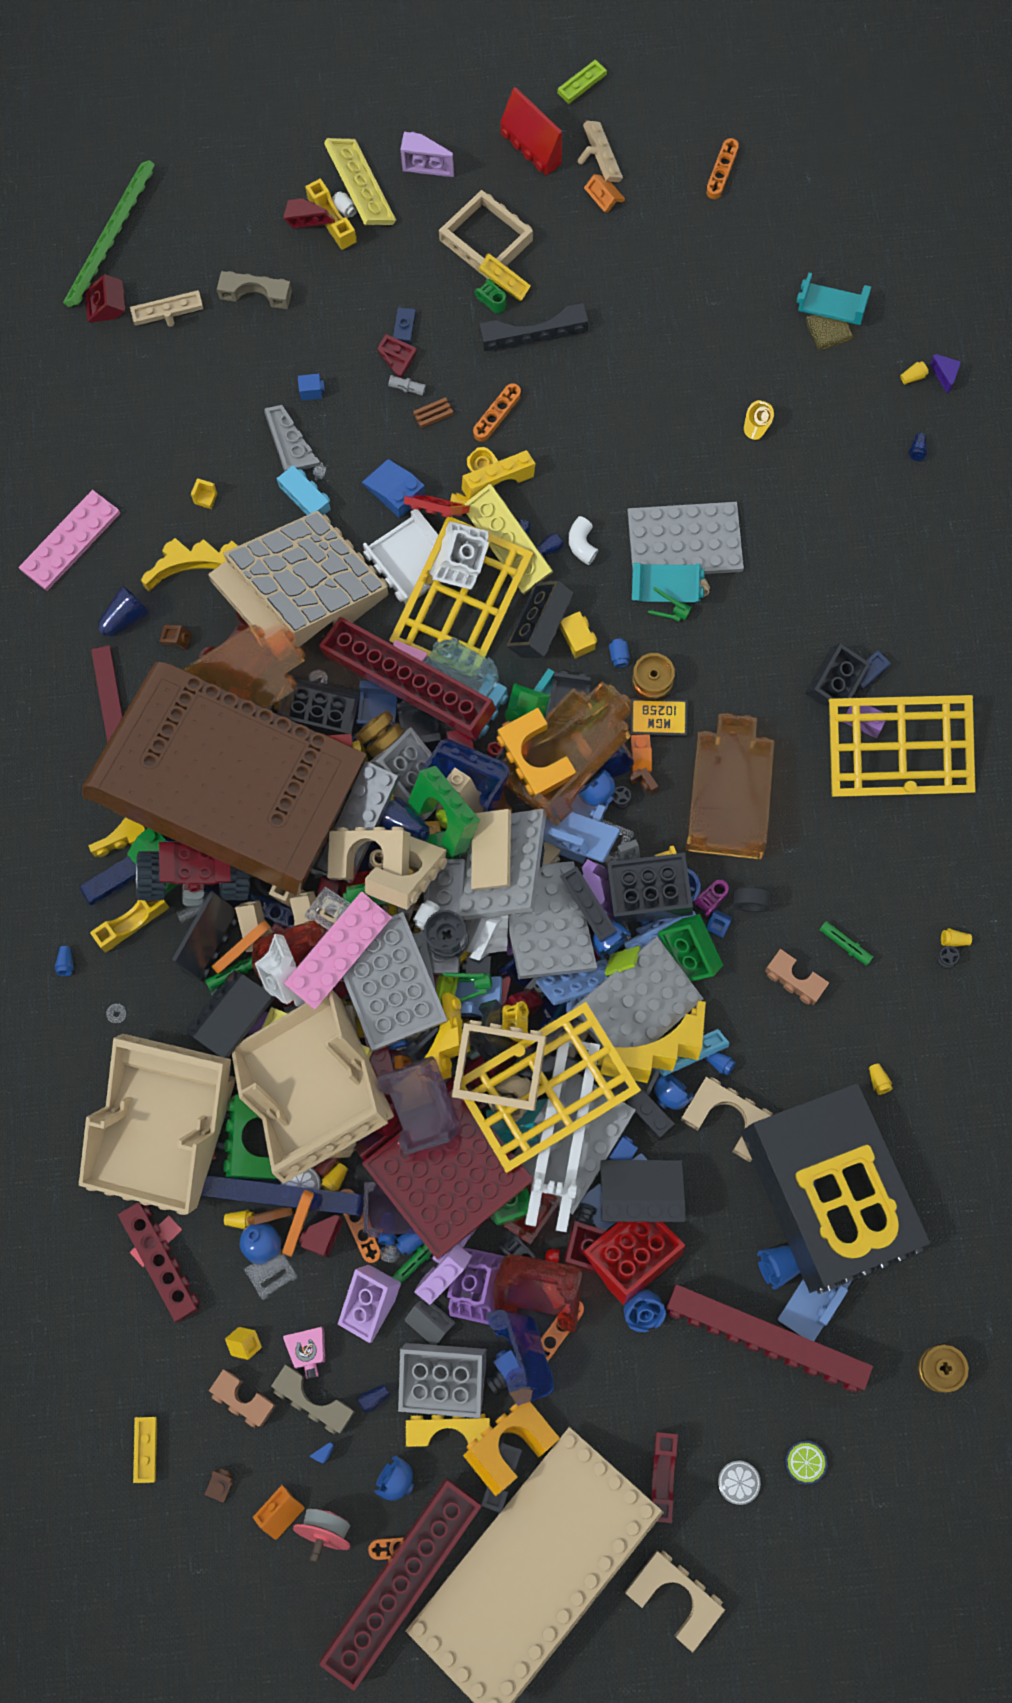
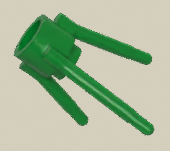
(681, 609)
(481, 981)

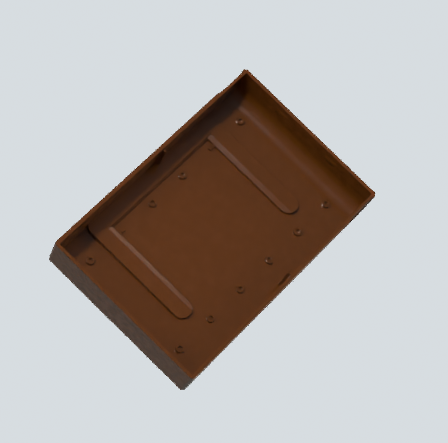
(225, 776)

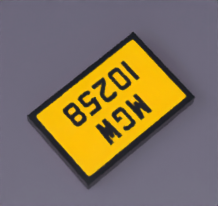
(659, 717)

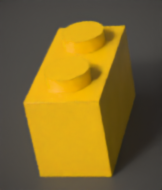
(577, 634)

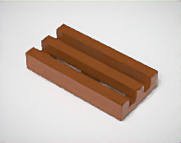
(431, 410)
(269, 1215)

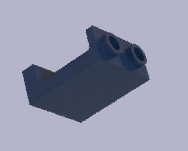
(373, 702)

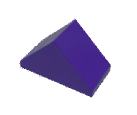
(945, 370)

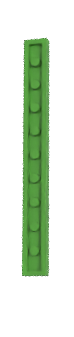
(112, 228)

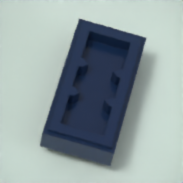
(404, 324)
(878, 665)

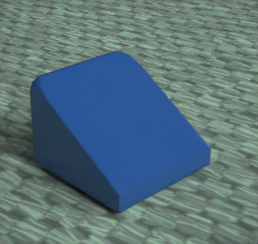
(718, 923)
(323, 1454)

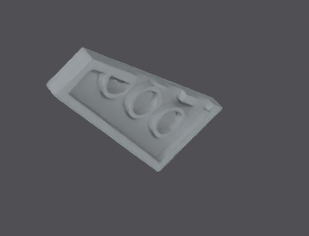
(289, 441)

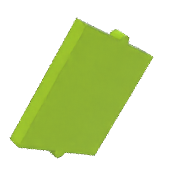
(622, 960)

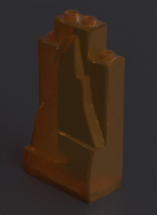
(252, 665)
(583, 730)
(731, 790)

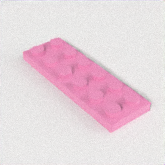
(69, 540)
(337, 950)

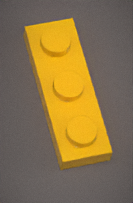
(504, 277)
(145, 1449)

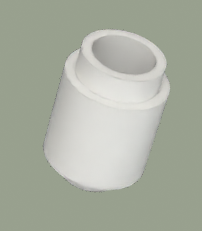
(344, 204)
(424, 913)

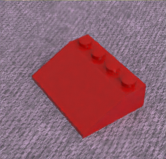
(532, 133)
(633, 1256)

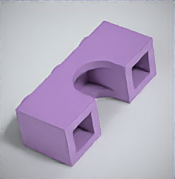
(443, 1275)

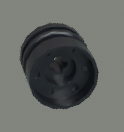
(442, 925)

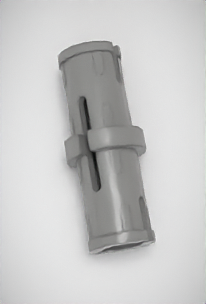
(407, 385)

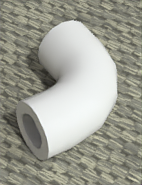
(578, 541)

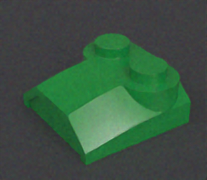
(524, 701)
(513, 1210)

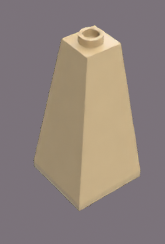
(466, 789)

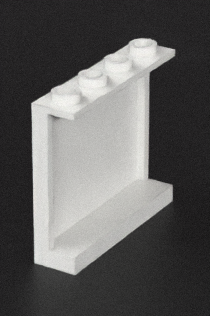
(403, 554)

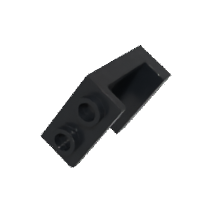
(564, 683)
(421, 722)
(489, 1044)
(419, 1047)

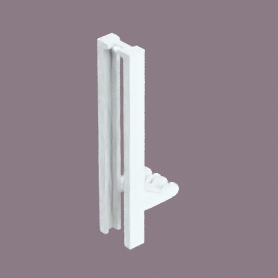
(569, 1190)

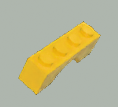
(340, 230)
(517, 467)
(115, 931)
(421, 1431)

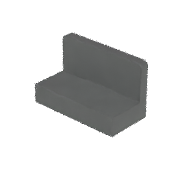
(429, 1321)

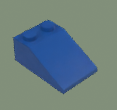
(391, 485)

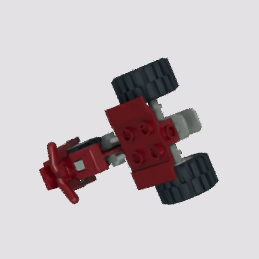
(189, 867)

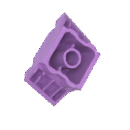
(596, 879)
(473, 1289)

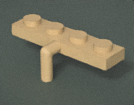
(602, 151)
(166, 308)

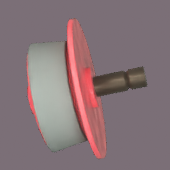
(324, 1530)

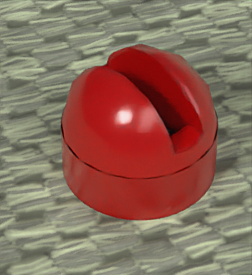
(497, 748)
(553, 1255)

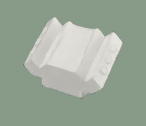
(461, 555)
(487, 935)
(276, 969)

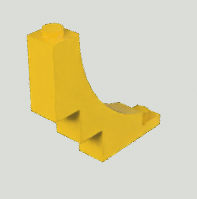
(681, 1042)

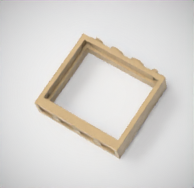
(467, 253)
(492, 1099)

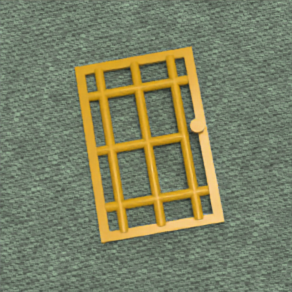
(427, 579)
(910, 786)
(547, 1087)

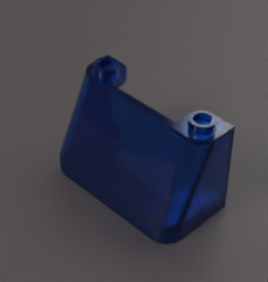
(533, 1375)

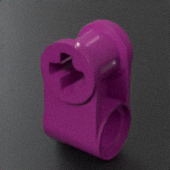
(709, 899)

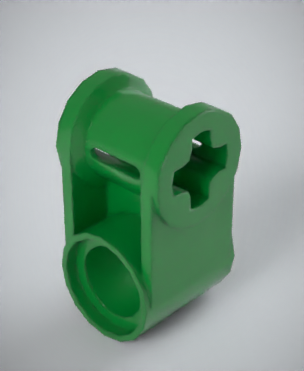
(490, 294)

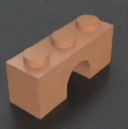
(781, 970)
(226, 1390)

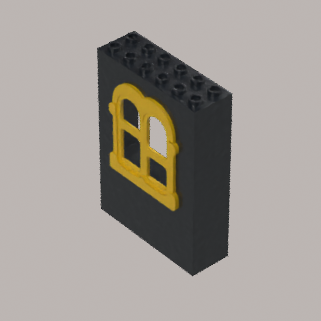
(820, 1141)

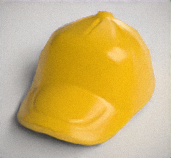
(758, 419)
(480, 458)

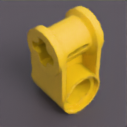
(513, 1017)

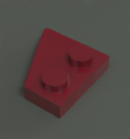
(396, 354)

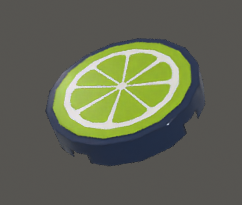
(806, 1462)

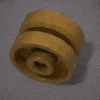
(653, 676)
(378, 731)
(955, 1368)

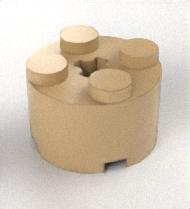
(515, 1088)

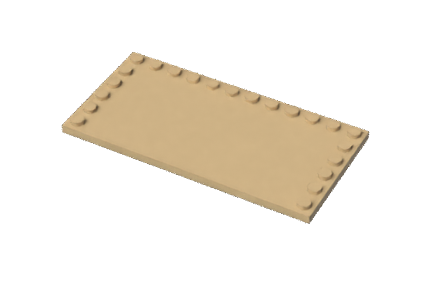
(534, 1572)

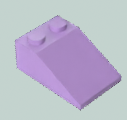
(425, 156)
(368, 1302)

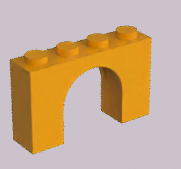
(514, 737)
(485, 1454)

